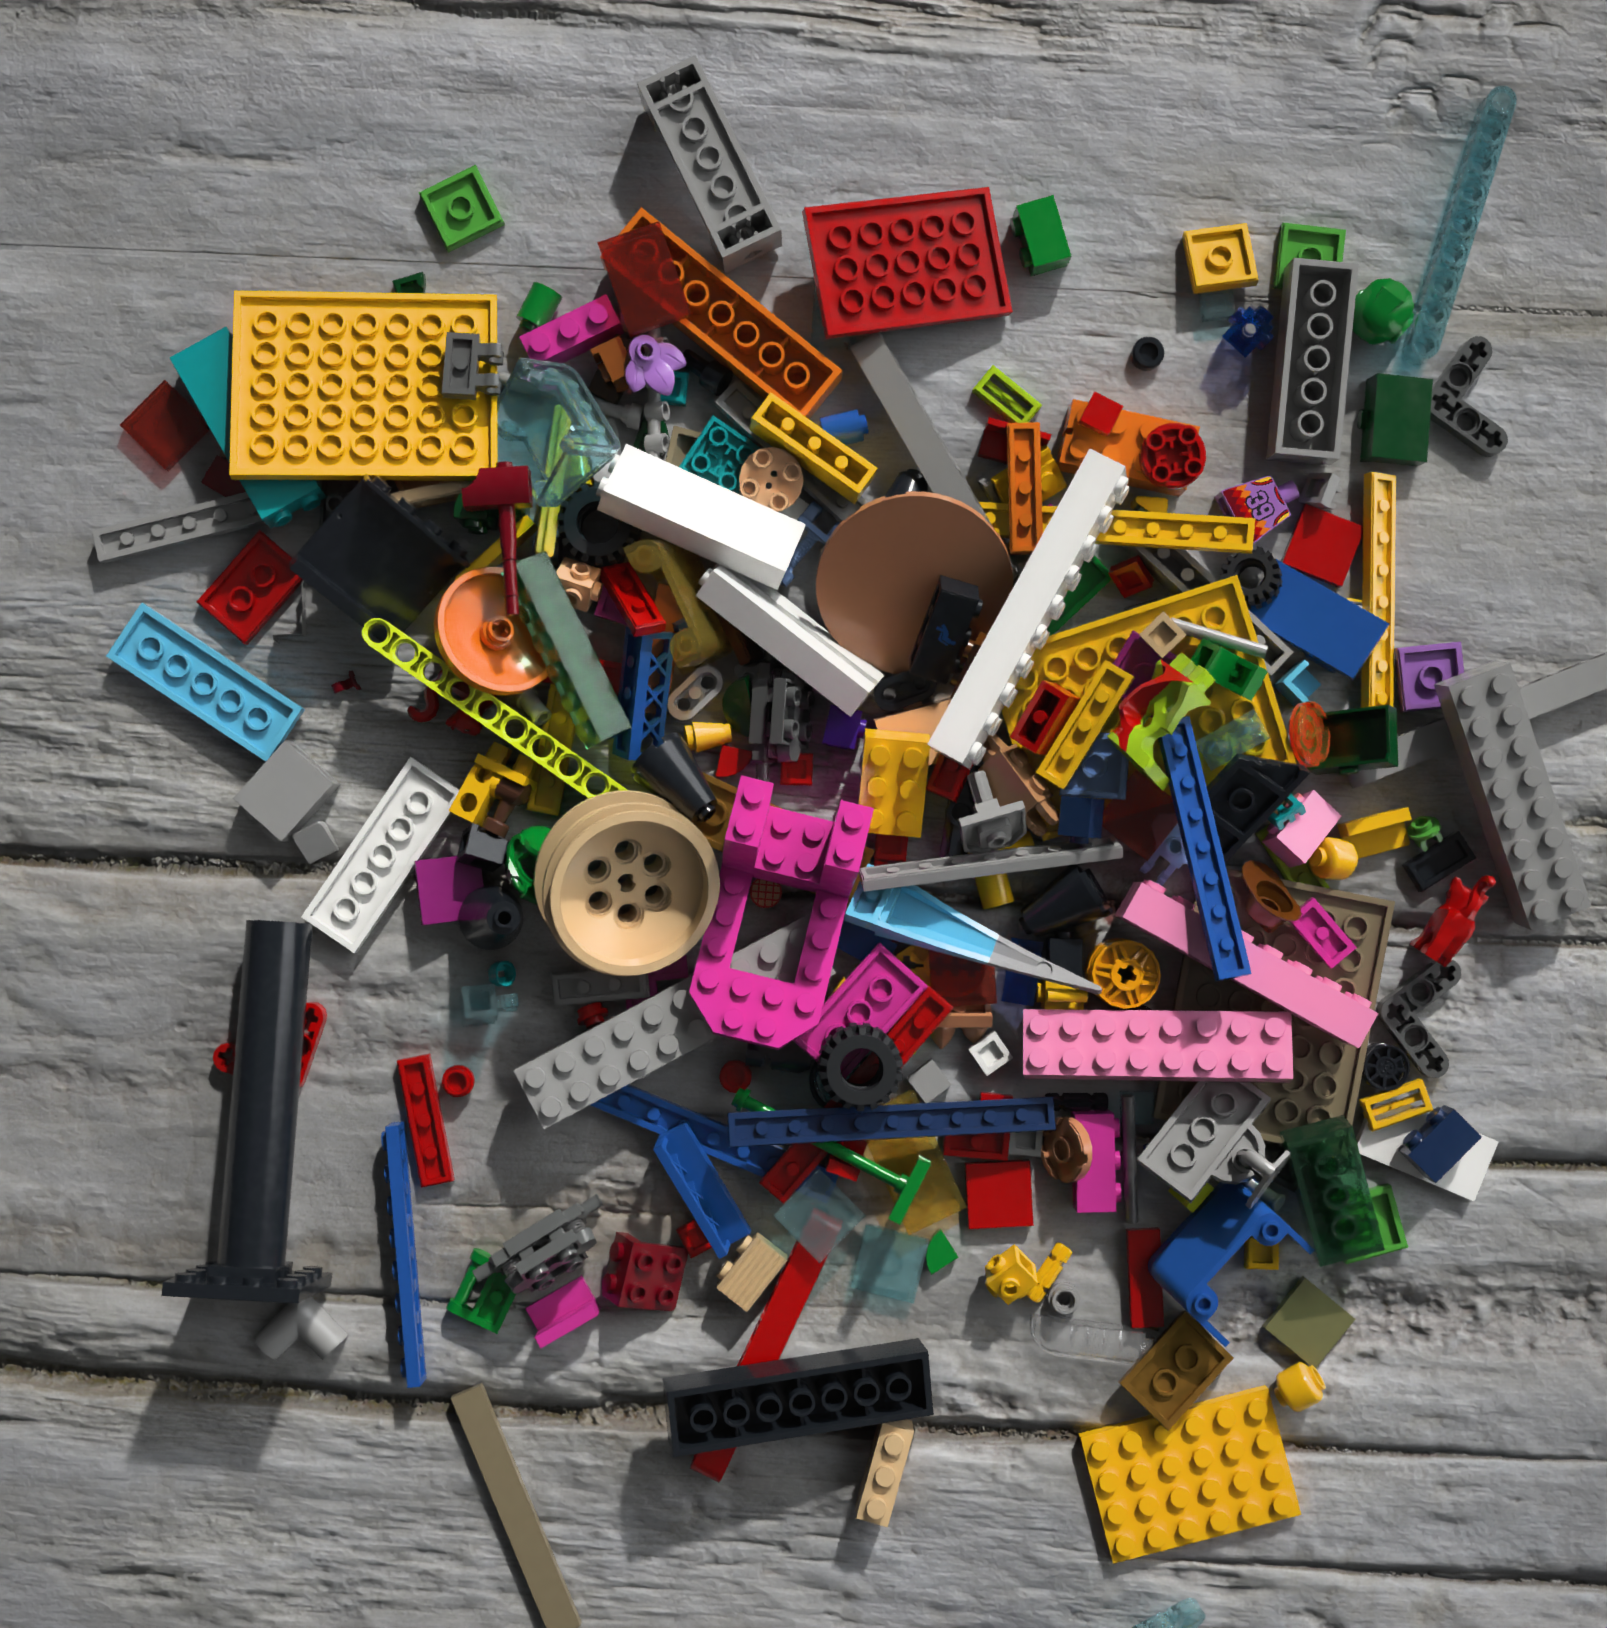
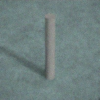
(1222, 639)

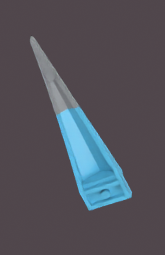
(926, 922)

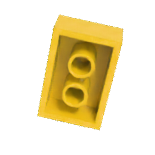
(894, 780)

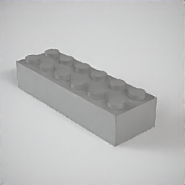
(1312, 361)

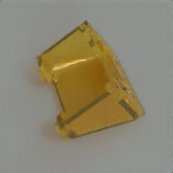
(705, 637)

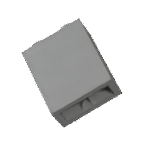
(285, 792)

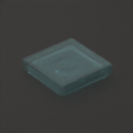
(819, 1215)
(889, 1263)

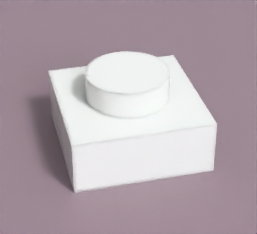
(990, 1053)

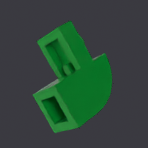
(1229, 669)

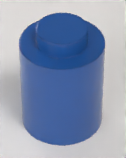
(846, 426)

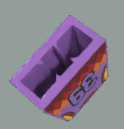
(1259, 500)

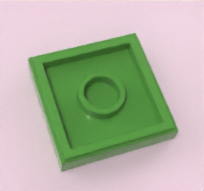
(461, 208)
(1307, 243)
(1388, 1221)

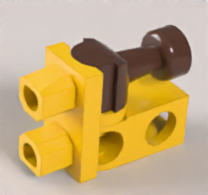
(492, 780)

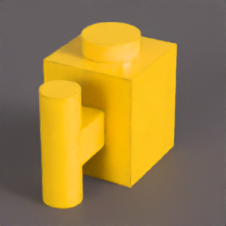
(1060, 996)

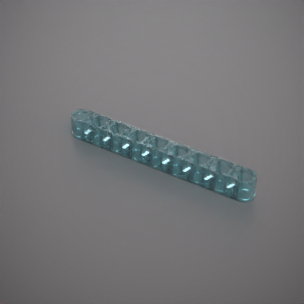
(1468, 215)

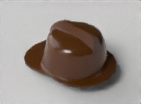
(1268, 897)

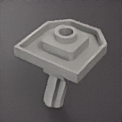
(991, 825)

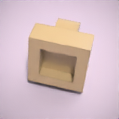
(1162, 634)

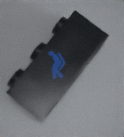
(945, 630)

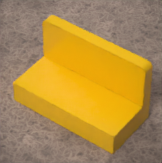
(1377, 832)

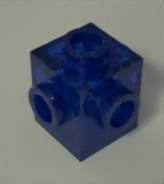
(1239, 336)

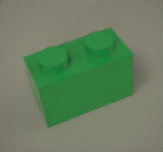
(1040, 235)

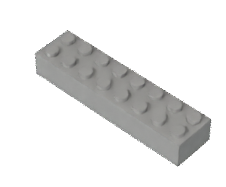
(1512, 794)

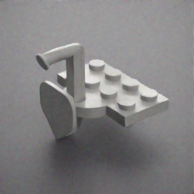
(1217, 1140)

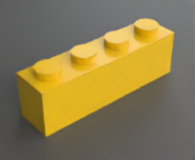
(813, 448)

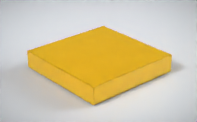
(1220, 258)

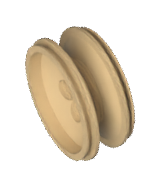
(657, 926)

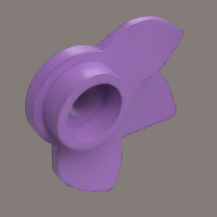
(656, 368)

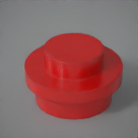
(592, 1015)
(458, 1081)

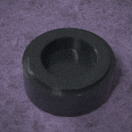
(1147, 353)

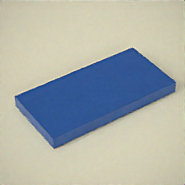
(1321, 622)

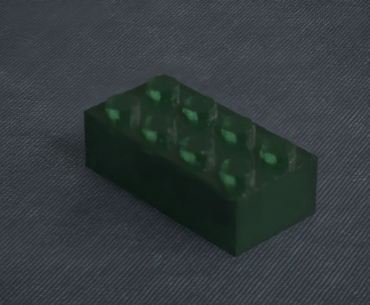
(1332, 1190)

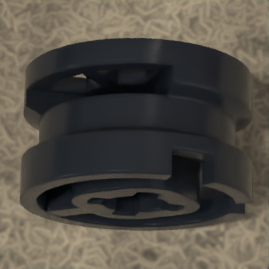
(1385, 1066)

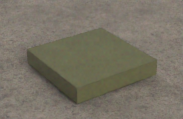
(1308, 1322)

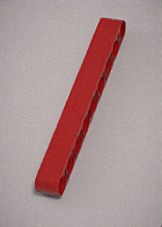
(770, 1336)

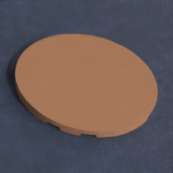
(887, 564)

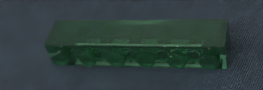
(567, 652)

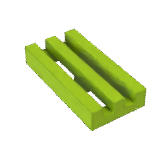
(1013, 387)

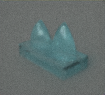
(1232, 738)

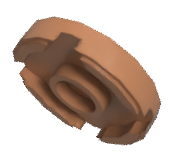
(1067, 1150)

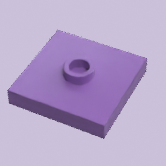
(1423, 667)

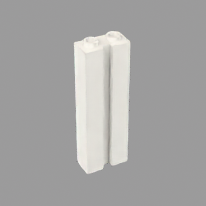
(699, 516)
(790, 637)

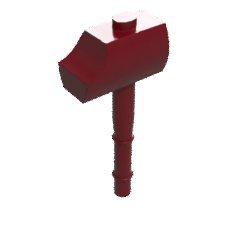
(503, 490)

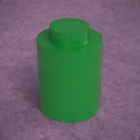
(538, 307)

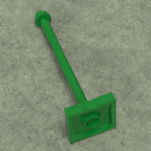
(903, 1185)

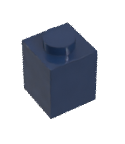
(1081, 818)

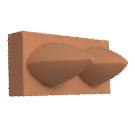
(971, 1019)

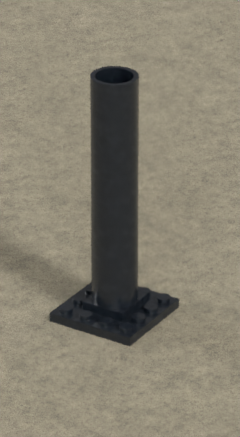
(262, 1129)

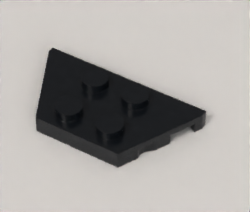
(1248, 794)

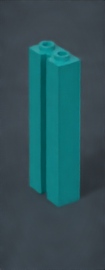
(208, 378)

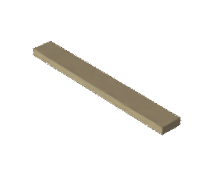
(515, 1508)

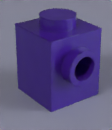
(842, 729)

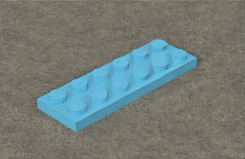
(205, 682)

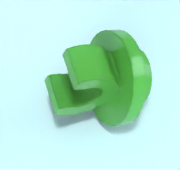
(1423, 829)

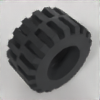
(570, 530)
(867, 1093)

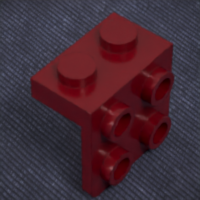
(643, 1274)

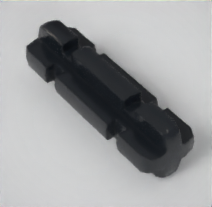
(1079, 1101)

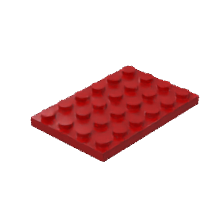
(906, 262)

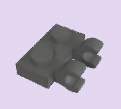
(462, 366)

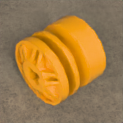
(1117, 953)

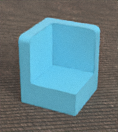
(1297, 683)

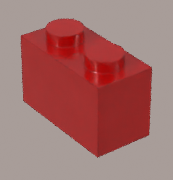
(1044, 717)

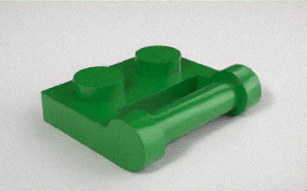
(493, 1300)

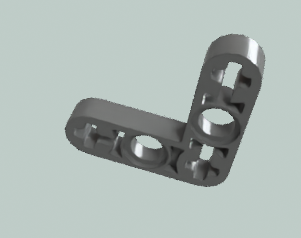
(1453, 396)
(1410, 1007)

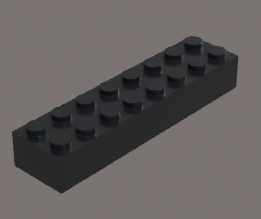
(797, 1397)

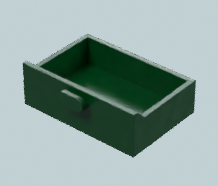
(1396, 419)
(1360, 740)

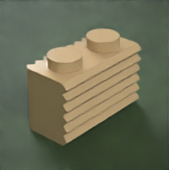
(751, 1270)

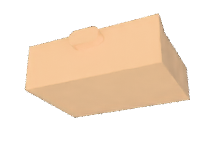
(916, 719)

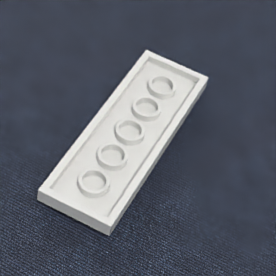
(382, 855)

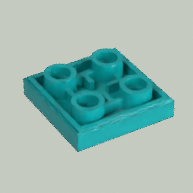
(719, 455)

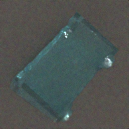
(559, 424)

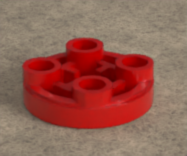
(1172, 456)

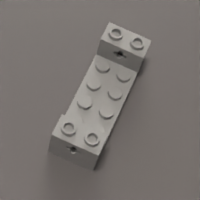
(711, 163)

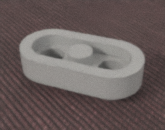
(694, 692)

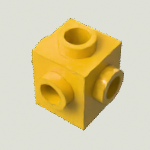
(1010, 1275)

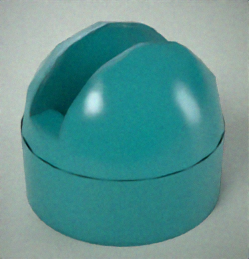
(509, 973)

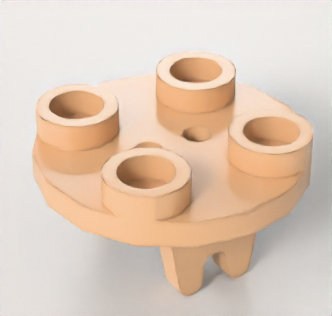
(757, 473)

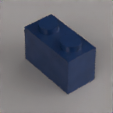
(1439, 1143)

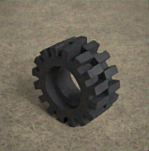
(1263, 561)

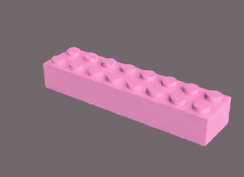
(1277, 981)
(1158, 1045)

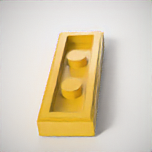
(492, 556)

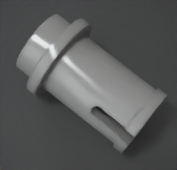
(533, 706)

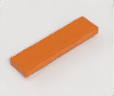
(1024, 487)

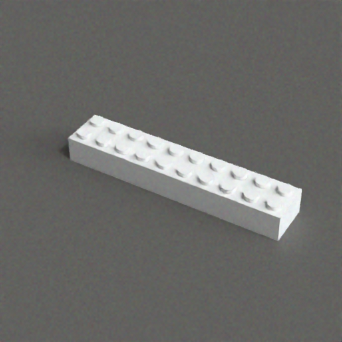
(1030, 609)

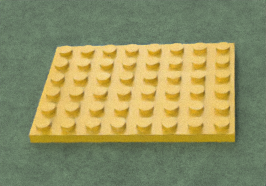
(356, 387)
(1078, 653)

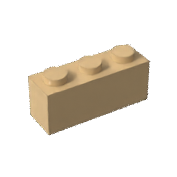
(884, 1471)

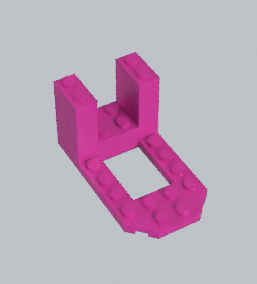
(794, 853)

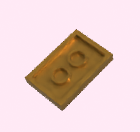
(1176, 1370)

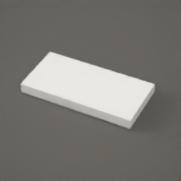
(1384, 1144)

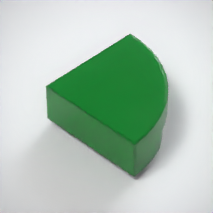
(939, 1252)

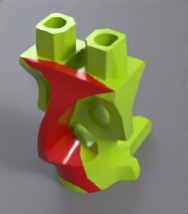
(1168, 698)

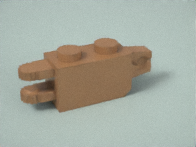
(1015, 780)

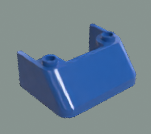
(1206, 1244)

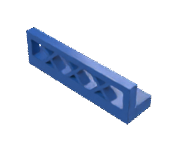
(637, 695)
(701, 1188)

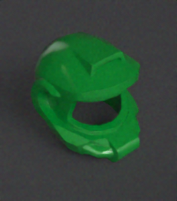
(1383, 312)
(524, 851)

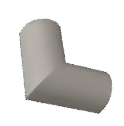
(304, 1321)

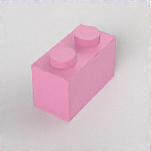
(1303, 836)

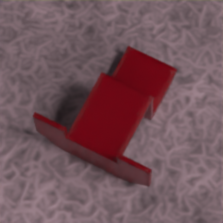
(347, 684)

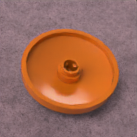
(481, 641)

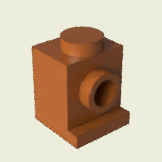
(614, 361)

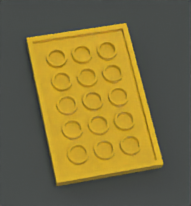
(1197, 1481)

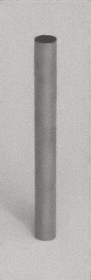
(1129, 1158)

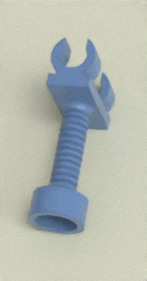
(814, 535)

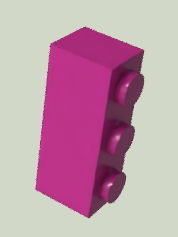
(573, 332)
(1099, 1188)

